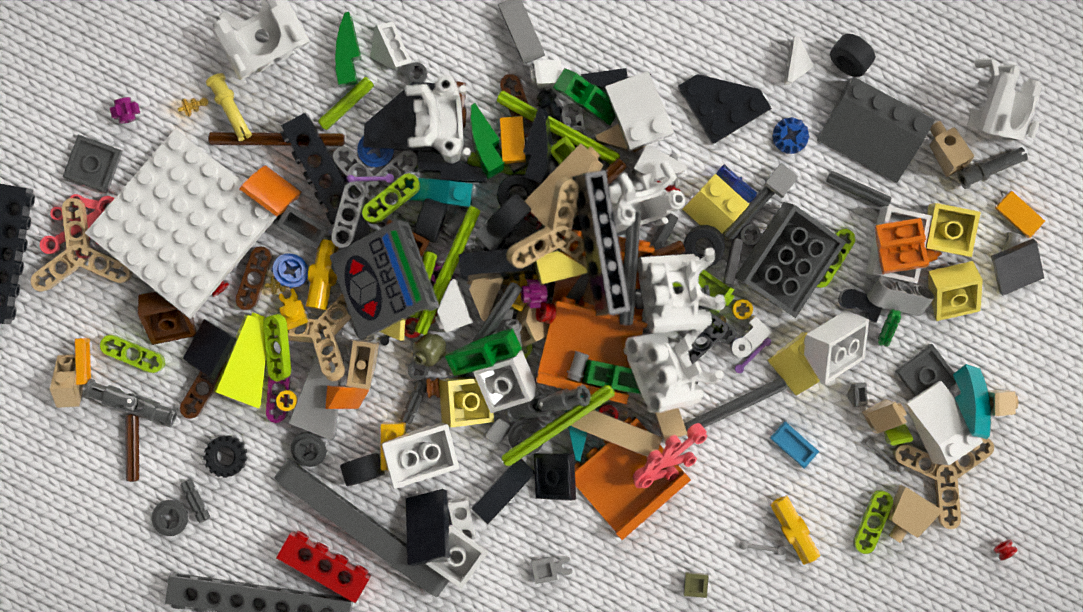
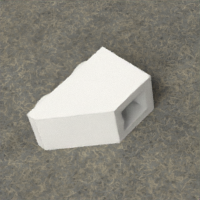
(545, 73)

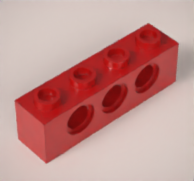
(311, 567)

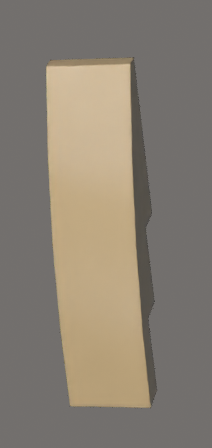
(619, 432)

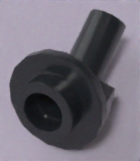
(546, 98)

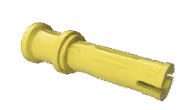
(224, 97)

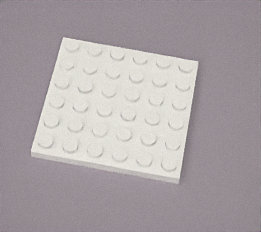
(181, 223)

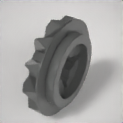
(515, 432)
(312, 458)
(161, 523)

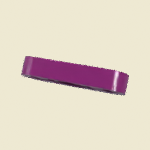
(270, 395)

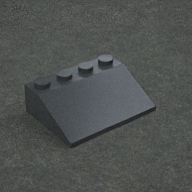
(875, 129)
(790, 259)

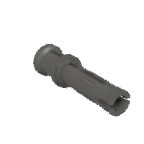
(982, 171)

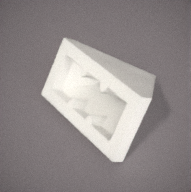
(388, 46)
(798, 61)

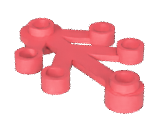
(91, 218)
(671, 456)

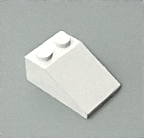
(639, 111)
(941, 425)
(420, 455)

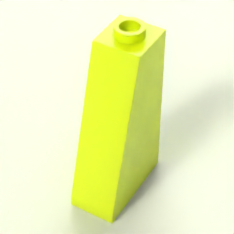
(245, 364)

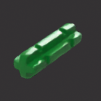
(889, 327)

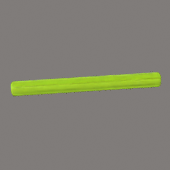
(557, 127)
(449, 266)
(557, 426)

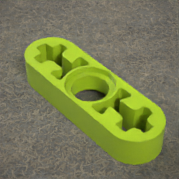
(409, 193)
(847, 247)
(282, 339)
(141, 349)
(882, 520)

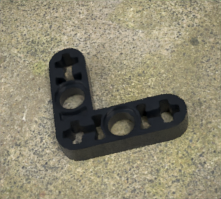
(712, 334)

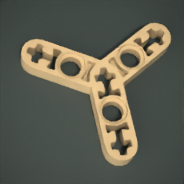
(548, 234)
(69, 257)
(331, 328)
(934, 473)

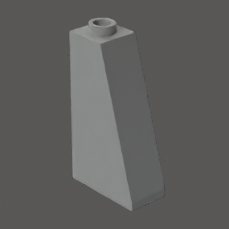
(310, 407)

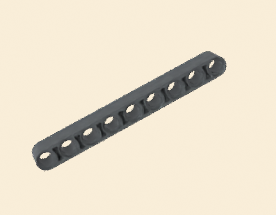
(357, 525)

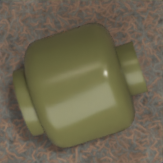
(429, 349)

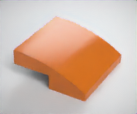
(270, 190)
(901, 246)

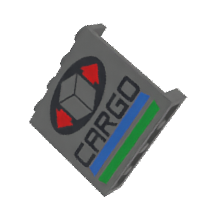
(383, 279)

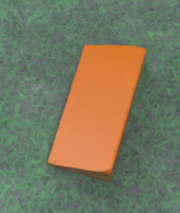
(344, 397)

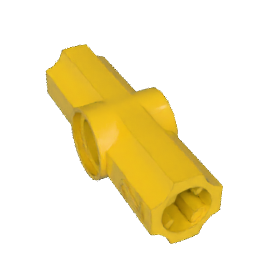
(321, 276)
(795, 530)

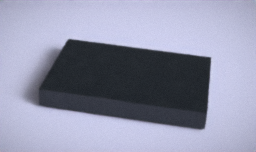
(427, 527)

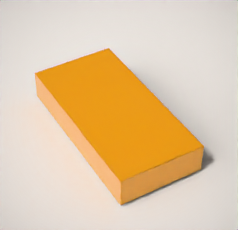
(512, 139)
(1020, 214)
(83, 360)

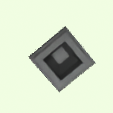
(858, 394)

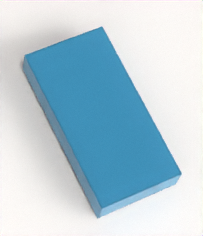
(794, 444)

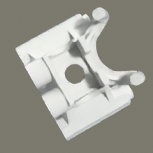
(246, 52)
(1006, 110)
(440, 118)
(652, 202)
(676, 311)
(665, 371)

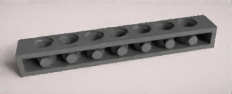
(178, 597)

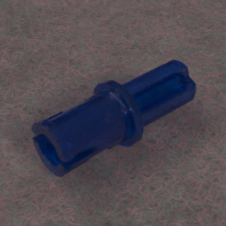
(736, 183)

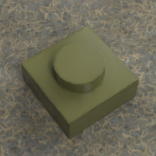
(696, 584)

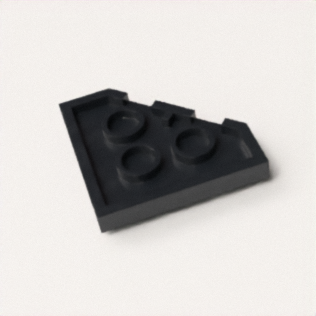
(722, 105)
(395, 124)

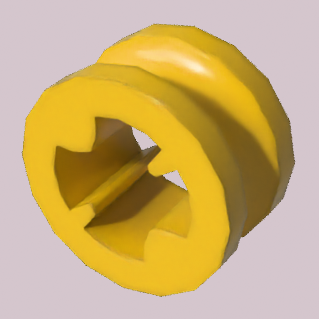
(746, 314)
(281, 404)

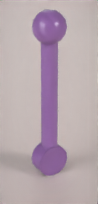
(389, 178)
(740, 367)

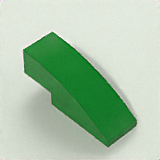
(347, 52)
(585, 95)
(485, 143)
(484, 352)
(609, 374)

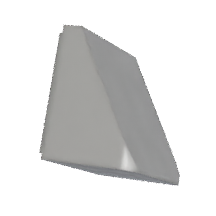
(781, 180)
(498, 430)

